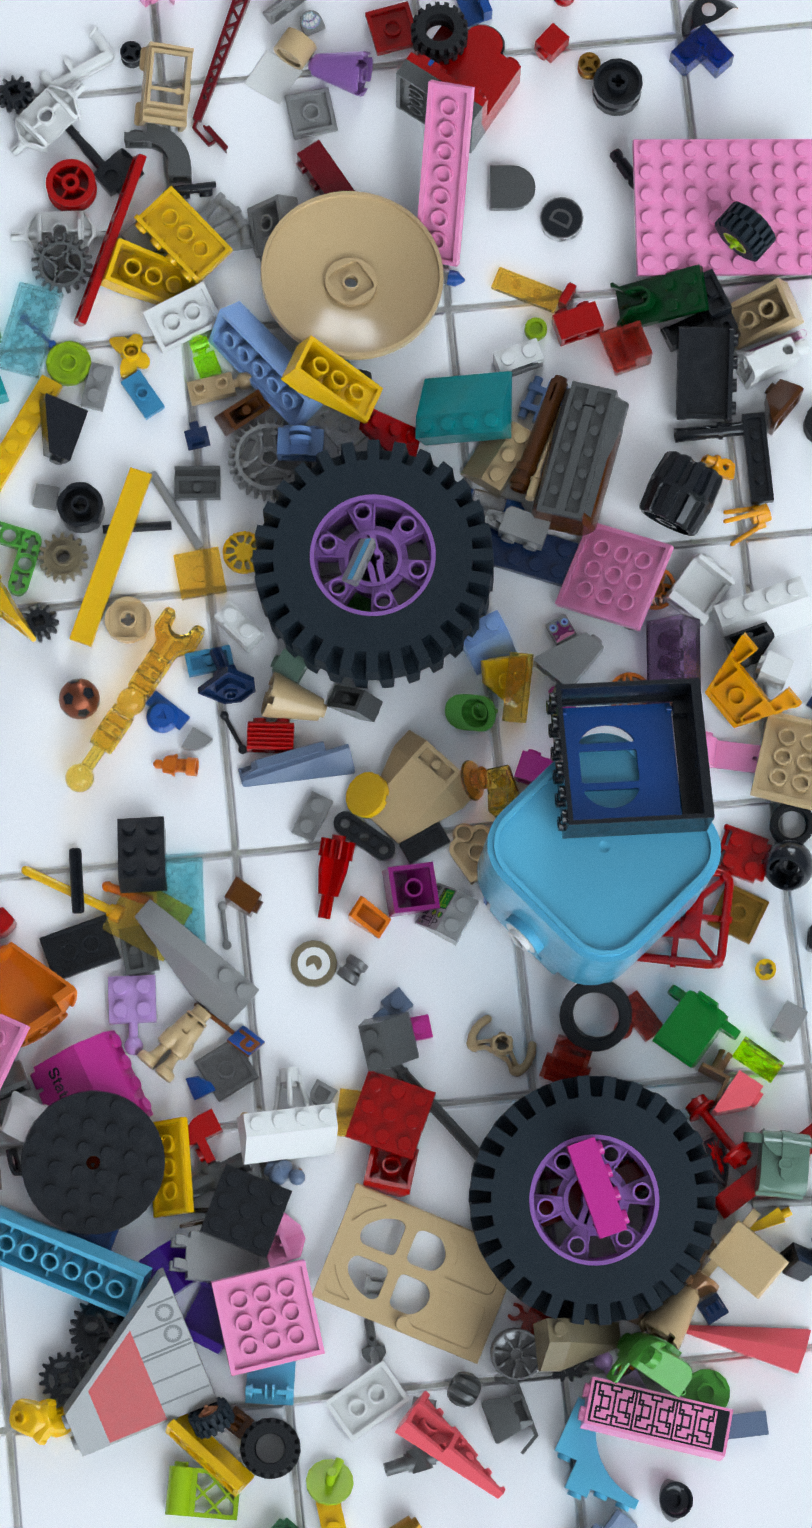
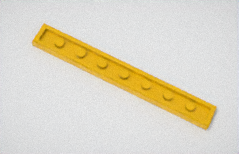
(110, 557)

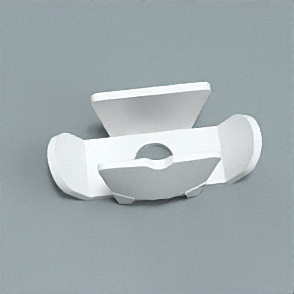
(20, 1115)

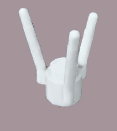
(289, 1079)

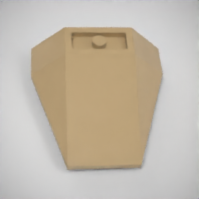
(421, 788)

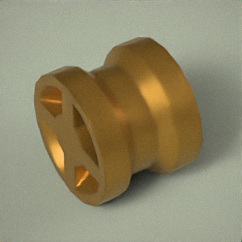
(588, 60)

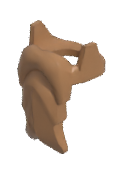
(700, 1281)

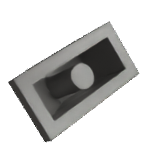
(788, 1022)

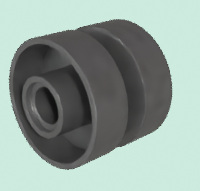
(514, 1353)

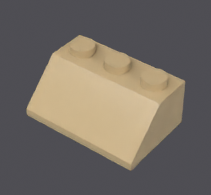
(496, 460)

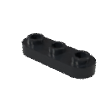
(357, 828)

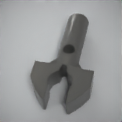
(372, 1342)

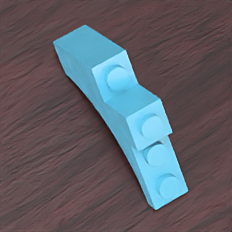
(588, 1469)

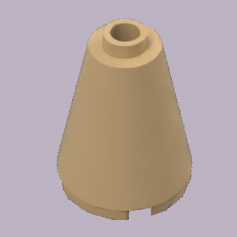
(291, 701)
(673, 1318)

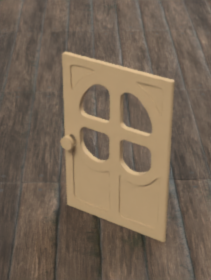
(461, 1291)

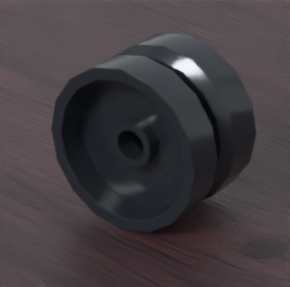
(617, 87)

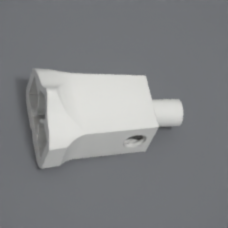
(769, 360)

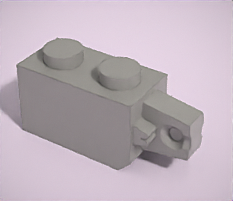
(519, 527)

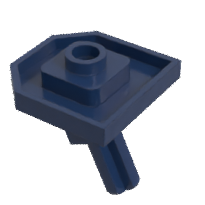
(227, 683)

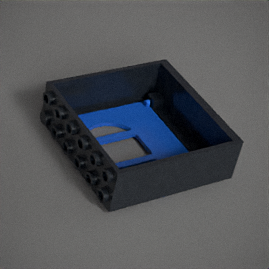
(657, 804)

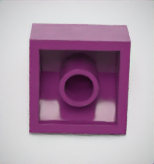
(410, 889)

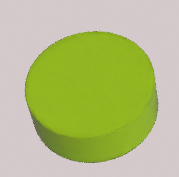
(535, 328)

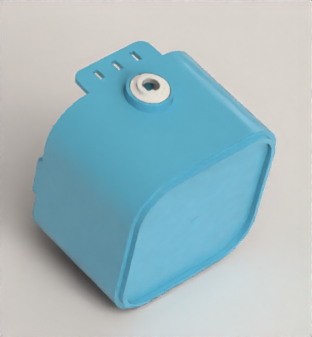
(589, 900)

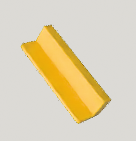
(210, 1456)

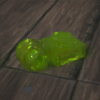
(206, 363)

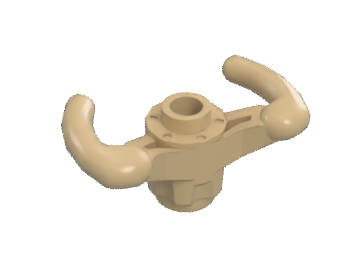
(477, 1045)

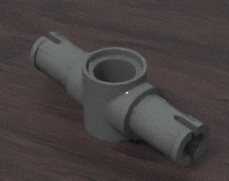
(413, 1461)

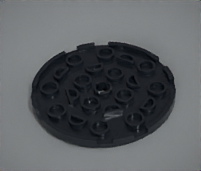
(99, 1197)

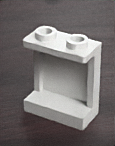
(699, 588)

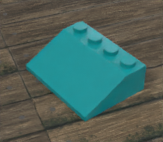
(465, 408)

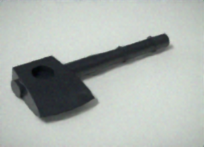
(109, 173)

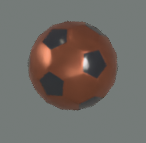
(79, 698)

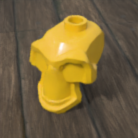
(38, 1419)

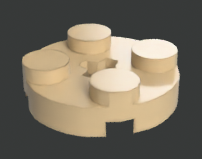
(136, 630)

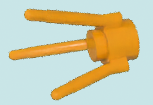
(758, 515)

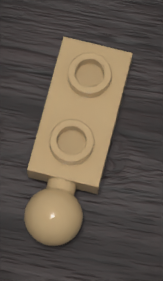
(217, 387)

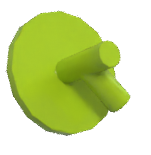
(329, 1481)

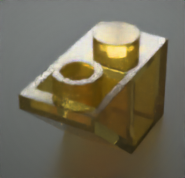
(500, 788)

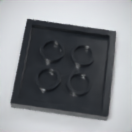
(245, 1211)

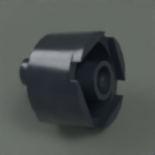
(69, 502)

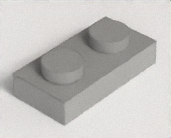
(97, 386)
(312, 817)

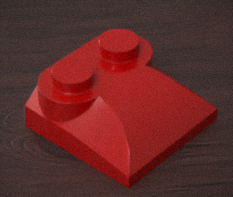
(390, 1173)

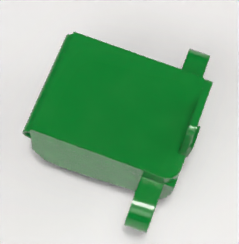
(693, 1026)

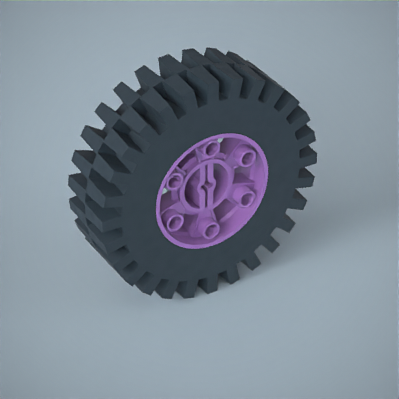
(356, 491)
(509, 1218)

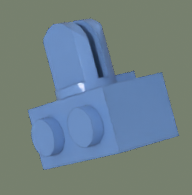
(299, 443)

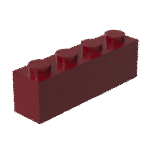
(321, 170)

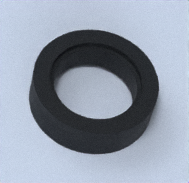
(586, 1041)

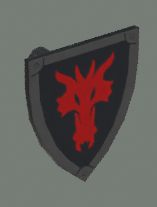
(717, 1151)

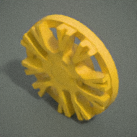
(243, 552)

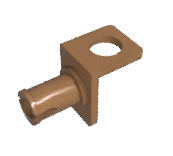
(716, 1071)

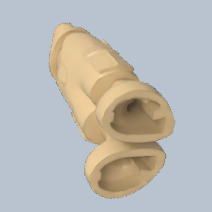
(177, 1038)

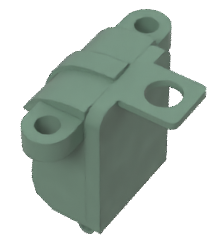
(781, 1163)

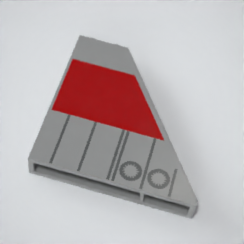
(140, 1376)

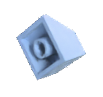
(489, 641)

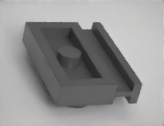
(197, 483)
(137, 961)

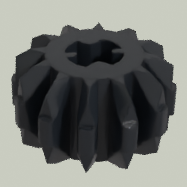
(11, 87)
(48, 619)

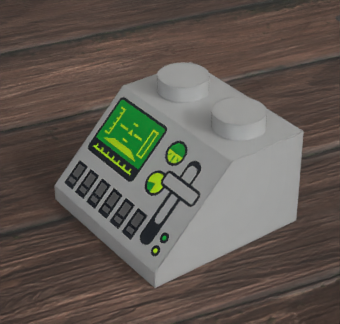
(452, 916)

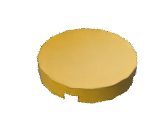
(367, 795)

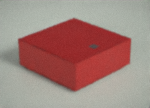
(567, 295)

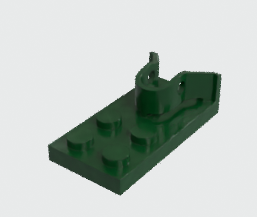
(662, 297)

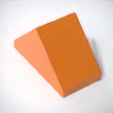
(369, 917)

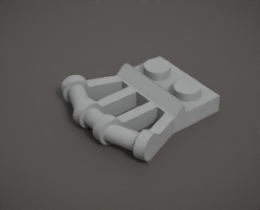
(233, 212)

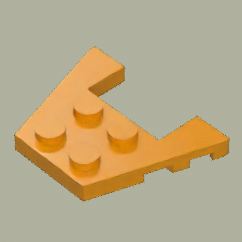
(739, 695)

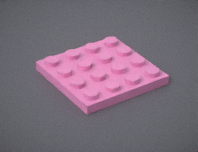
(614, 576)
(267, 1317)

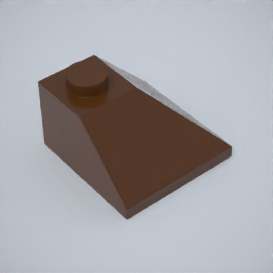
(779, 402)

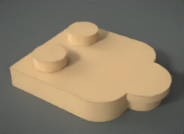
(467, 847)

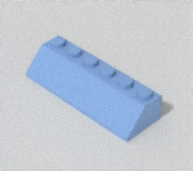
(257, 351)

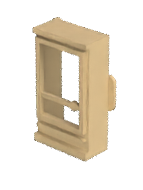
(161, 112)

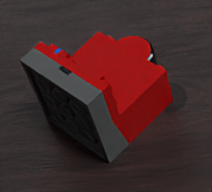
(480, 66)

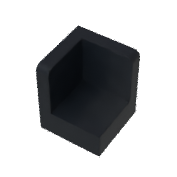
(799, 1262)

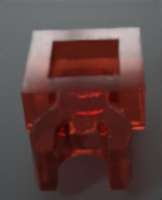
(528, 1318)

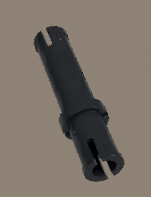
(712, 431)

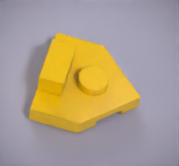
(495, 674)

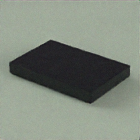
(80, 948)

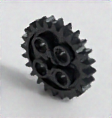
(89, 1340)

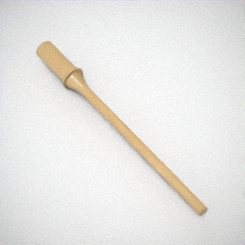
(535, 479)

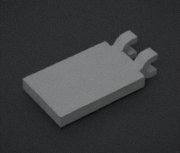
(210, 1258)

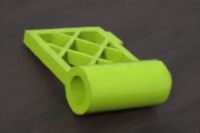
(182, 1493)

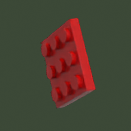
(390, 1115)

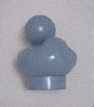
(281, 1170)

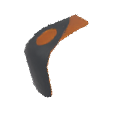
(694, 16)

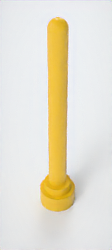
(66, 889)

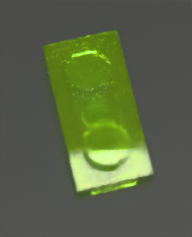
(758, 1059)

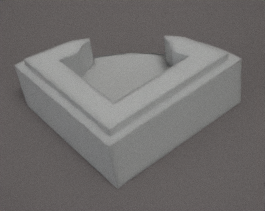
(196, 740)

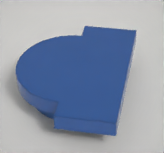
(164, 715)

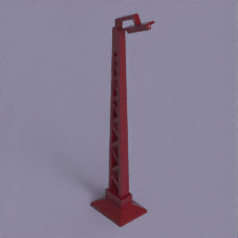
(202, 104)

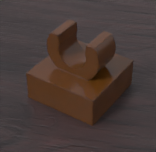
(241, 1423)

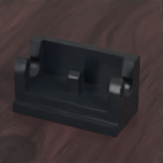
(670, 333)

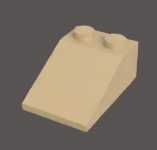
(766, 313)

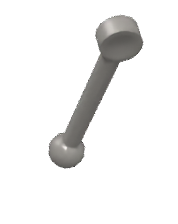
(226, 944)

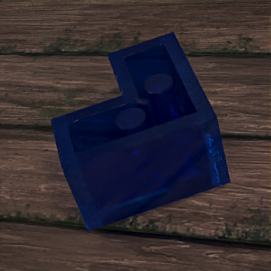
(701, 48)

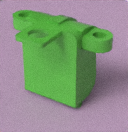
(654, 1359)

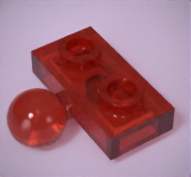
(643, 1018)

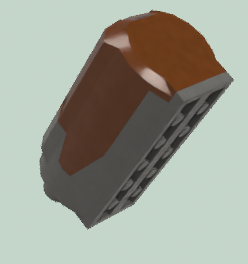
(580, 459)

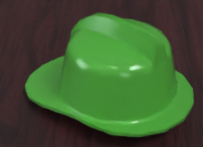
(471, 712)

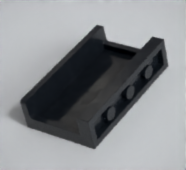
(706, 373)

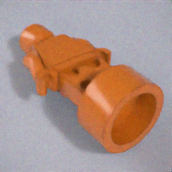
(172, 764)

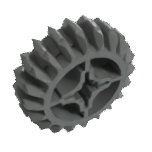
(72, 267)

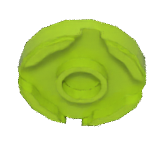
(68, 363)

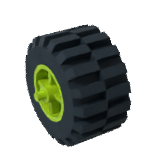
(745, 231)

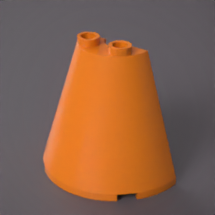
(32, 993)

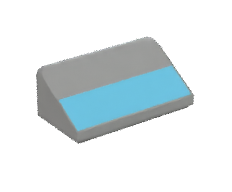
(359, 561)

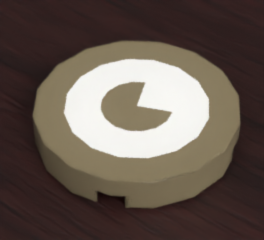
(313, 963)

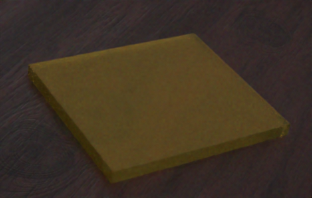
(126, 927)

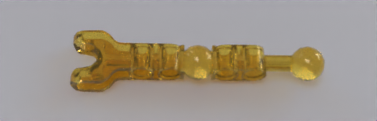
(133, 699)

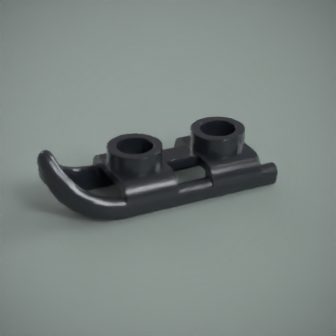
(204, 189)

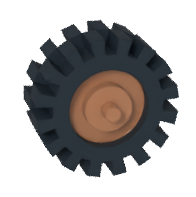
(212, 1418)

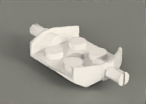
(40, 134)
(45, 223)

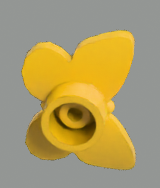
(130, 353)

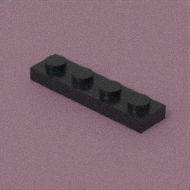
(757, 458)

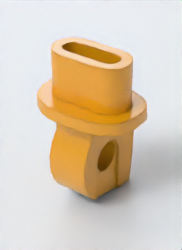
(717, 464)

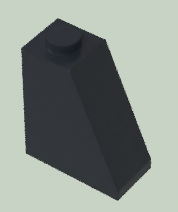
(60, 428)

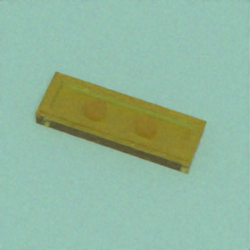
(526, 290)
(517, 687)

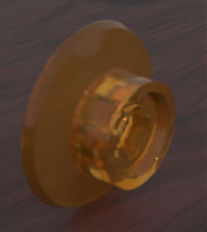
(473, 779)

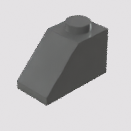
(355, 703)

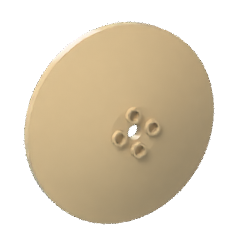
(359, 240)

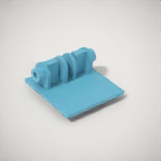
(271, 1385)

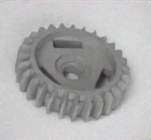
(255, 469)

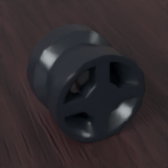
(130, 49)

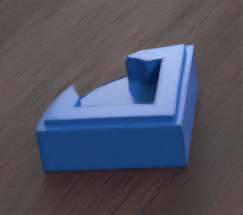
(199, 1087)

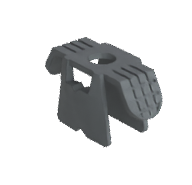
(509, 1415)

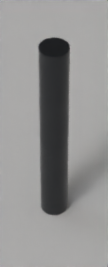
(147, 526)

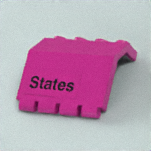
(90, 1065)

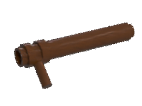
(539, 435)

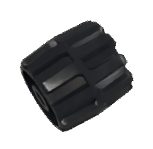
(680, 493)

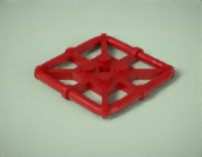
(690, 929)

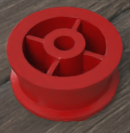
(68, 197)

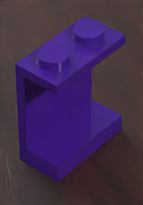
(204, 1321)

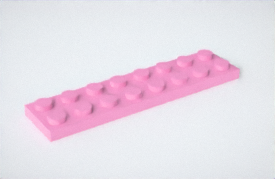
(446, 165)

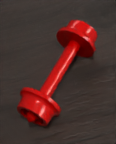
(699, 1108)

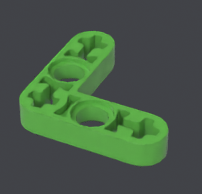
(19, 544)

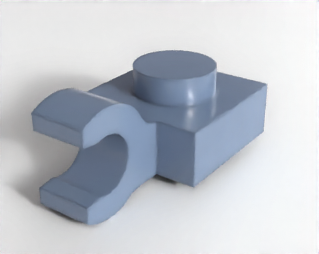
(394, 1003)

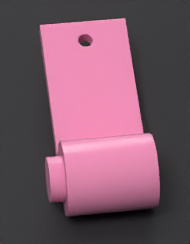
(731, 755)

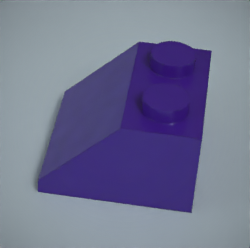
(160, 1258)

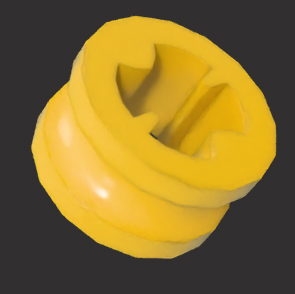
(763, 962)

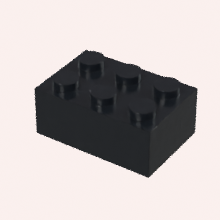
(142, 854)

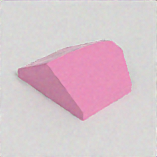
(287, 1242)

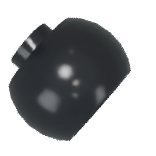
(783, 862)

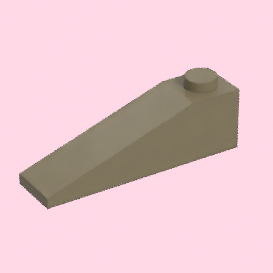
(568, 1344)

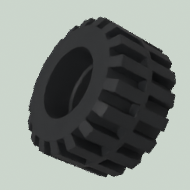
(439, 16)
(249, 1442)

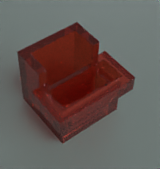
(626, 347)
(565, 1061)

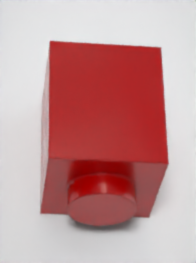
(551, 43)

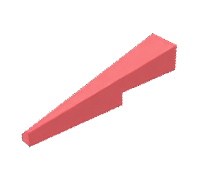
(774, 1346)
(432, 1434)

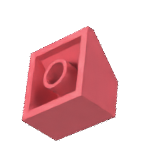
(738, 1096)

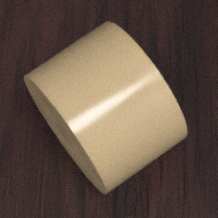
(295, 48)

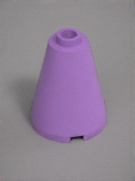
(343, 69)

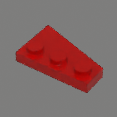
(389, 429)

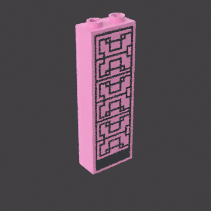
(655, 1418)

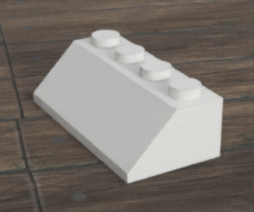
(781, 605)
(288, 1133)

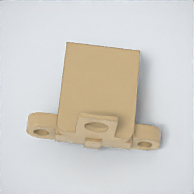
(747, 1257)

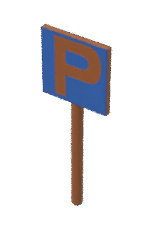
(242, 1039)

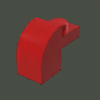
(201, 1129)

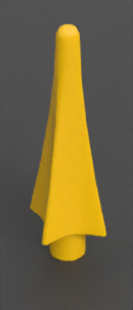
(773, 1218)

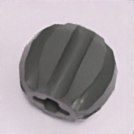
(464, 1389)

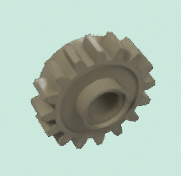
(60, 546)

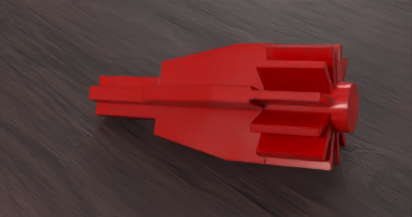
(332, 870)

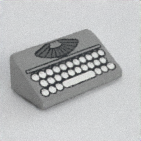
(280, 9)

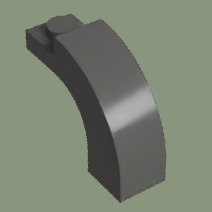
(169, 145)

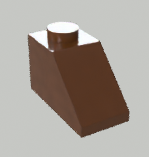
(242, 412)
(243, 897)

